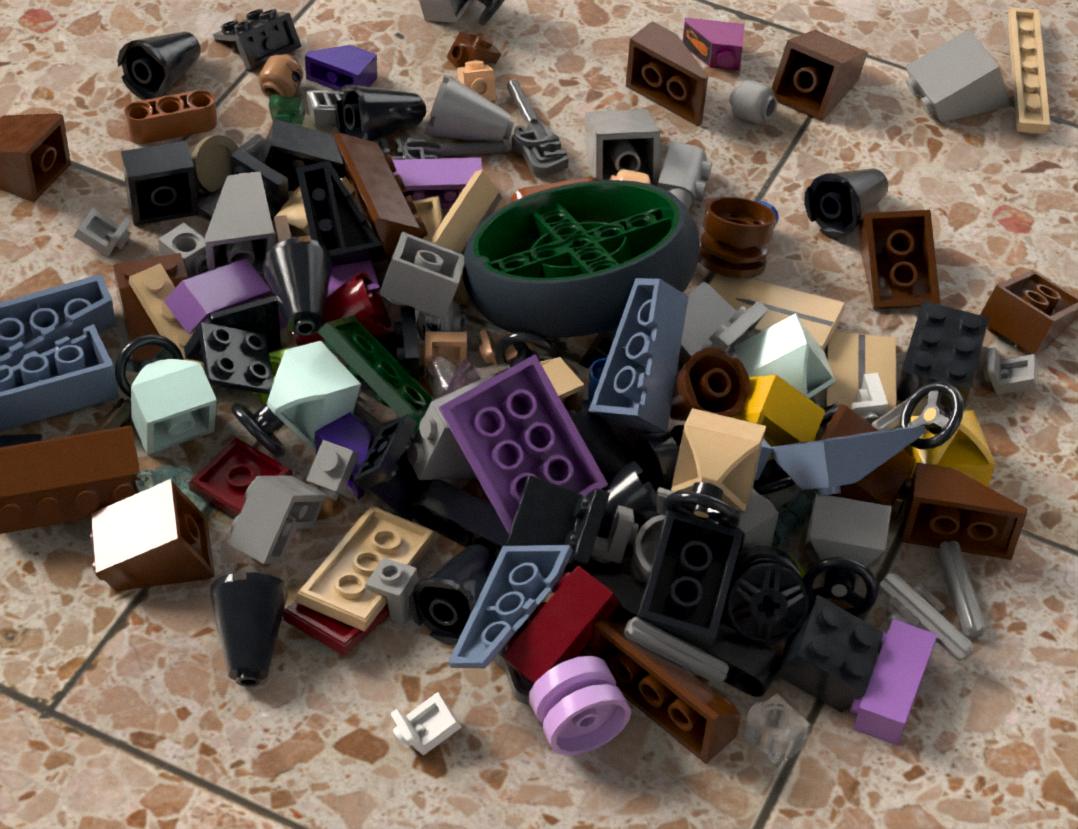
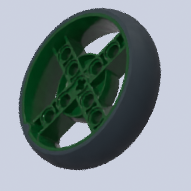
(572, 253)

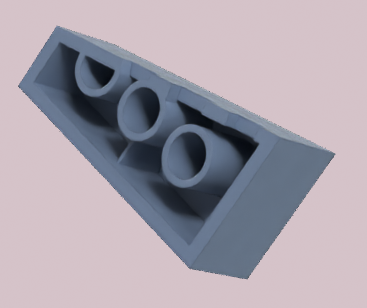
(51, 314)
(643, 359)
(57, 381)

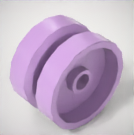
(579, 705)

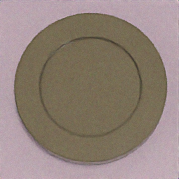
(213, 161)

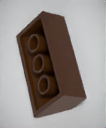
(379, 191)
(66, 478)
(667, 692)

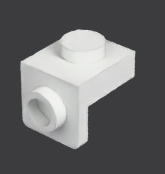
(426, 724)

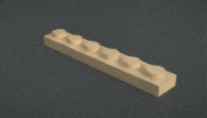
(1028, 71)

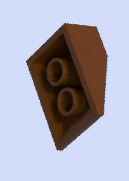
(666, 72)
(899, 258)
(1030, 311)
(134, 315)
(960, 509)

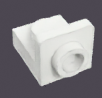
(870, 399)

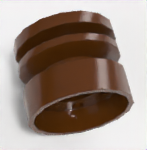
(736, 237)

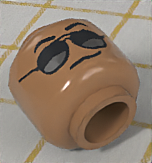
(280, 76)

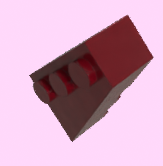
(562, 625)

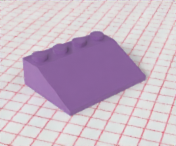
(519, 430)

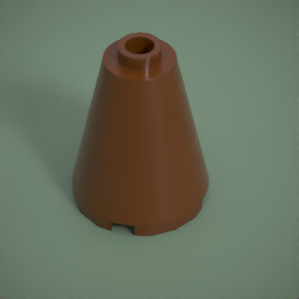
(710, 383)

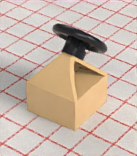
(563, 379)
(715, 467)

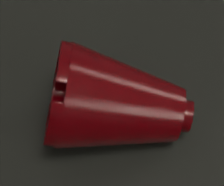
(357, 300)

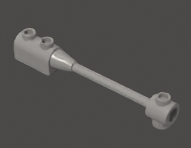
(683, 173)

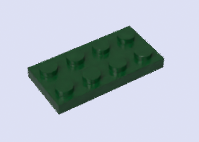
(377, 367)

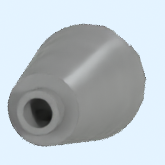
(466, 115)

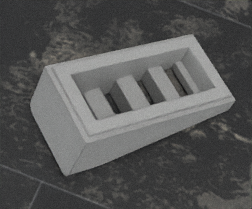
(322, 106)

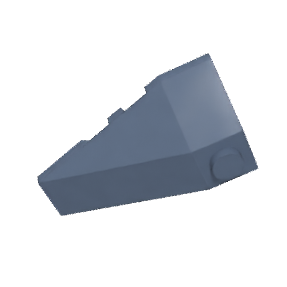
(843, 459)
(509, 597)

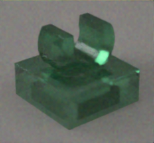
(287, 109)

